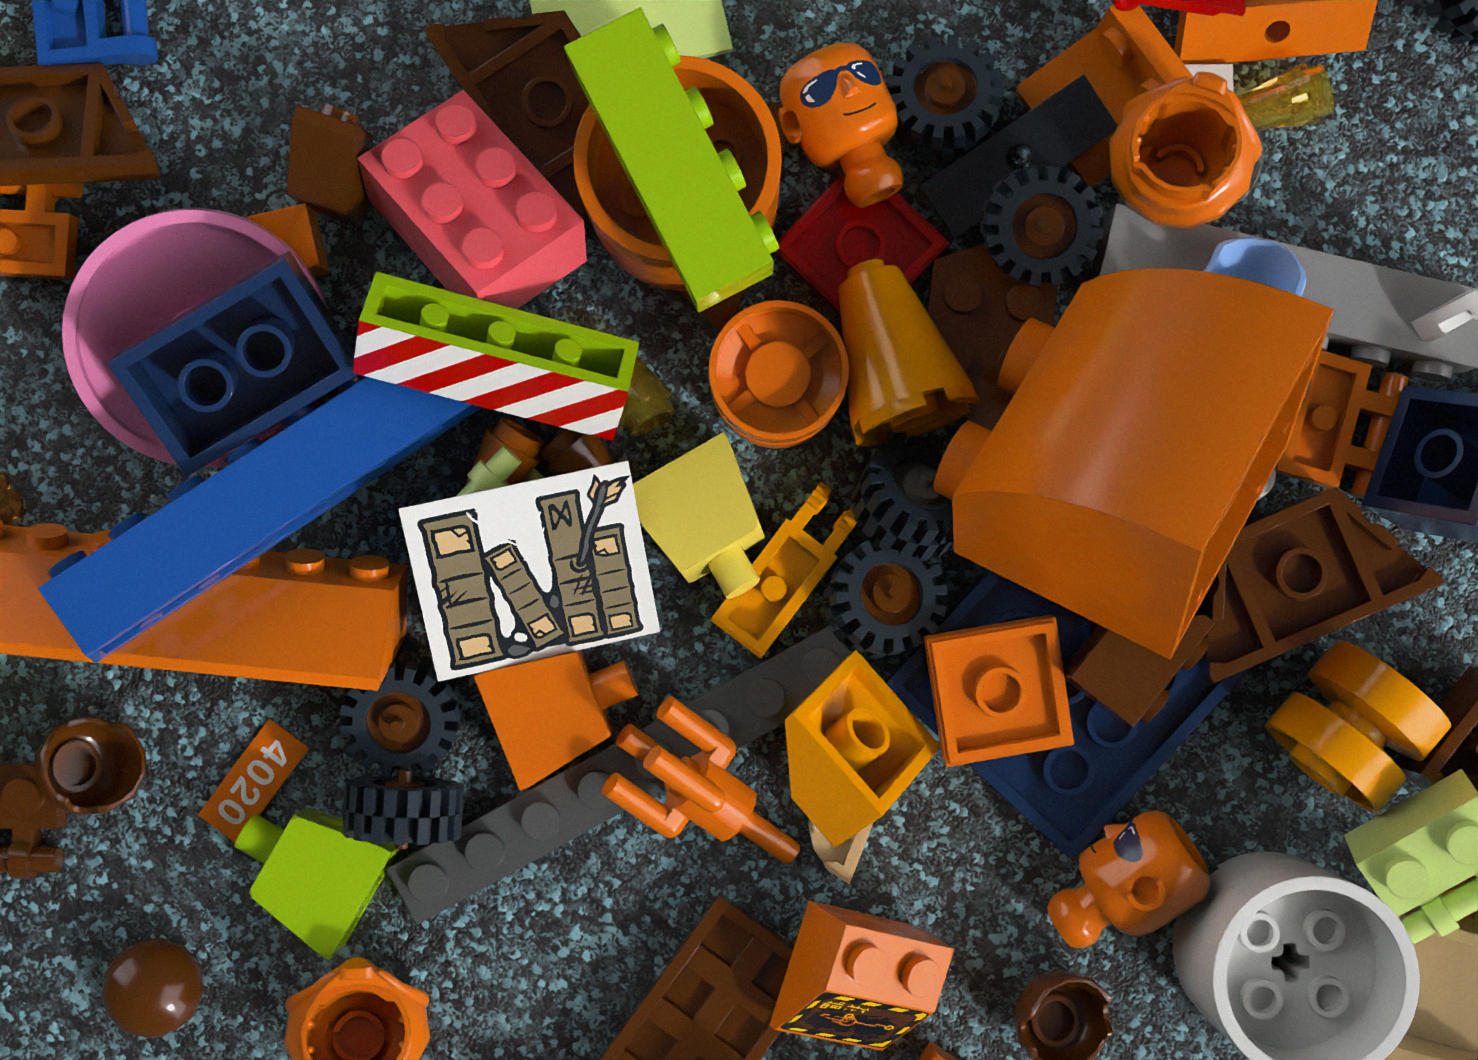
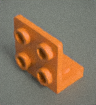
(1120, 61)

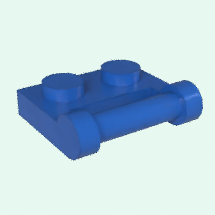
(78, 35)

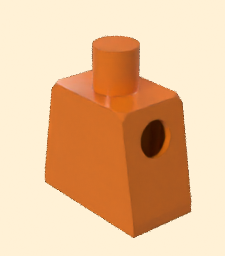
(552, 710)

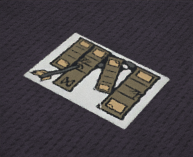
(530, 570)

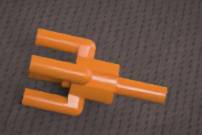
(695, 786)

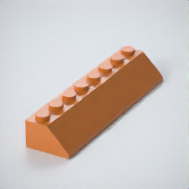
(270, 620)

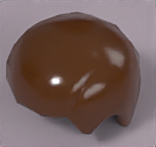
(90, 765)
(152, 987)
(1062, 1017)

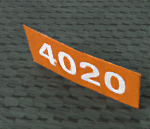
(253, 779)

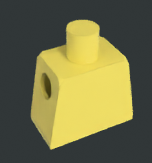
(703, 516)

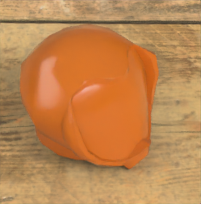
(1184, 152)
(325, 1022)

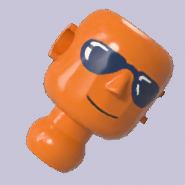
(843, 119)
(1134, 879)

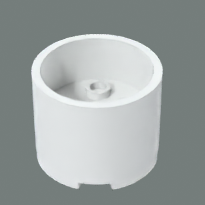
(1337, 993)

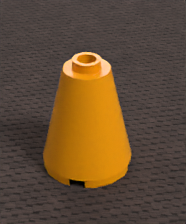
(897, 359)

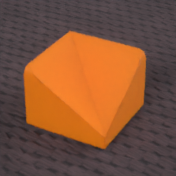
(301, 231)

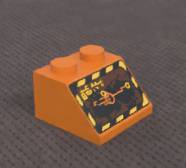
(859, 978)

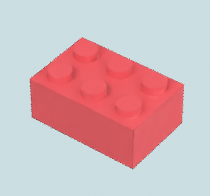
(473, 205)

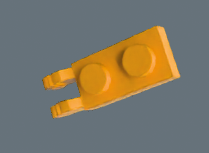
(787, 574)

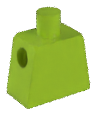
(314, 875)

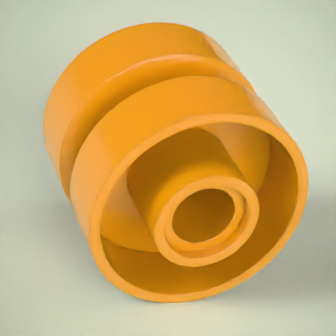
(1366, 712)

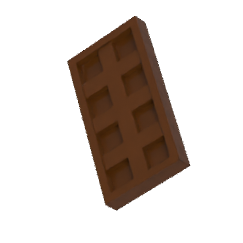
(711, 994)

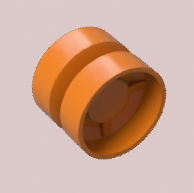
(778, 373)

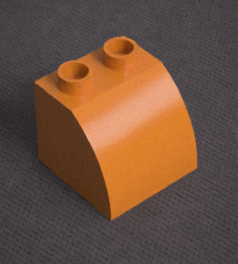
(1134, 443)

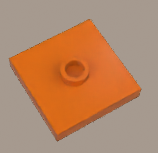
(999, 690)

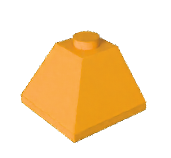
(853, 750)

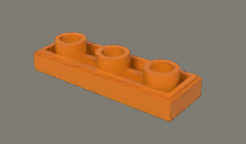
(1275, 31)

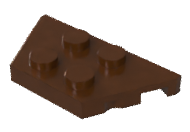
(523, 85)
(68, 128)
(979, 316)
(1302, 579)

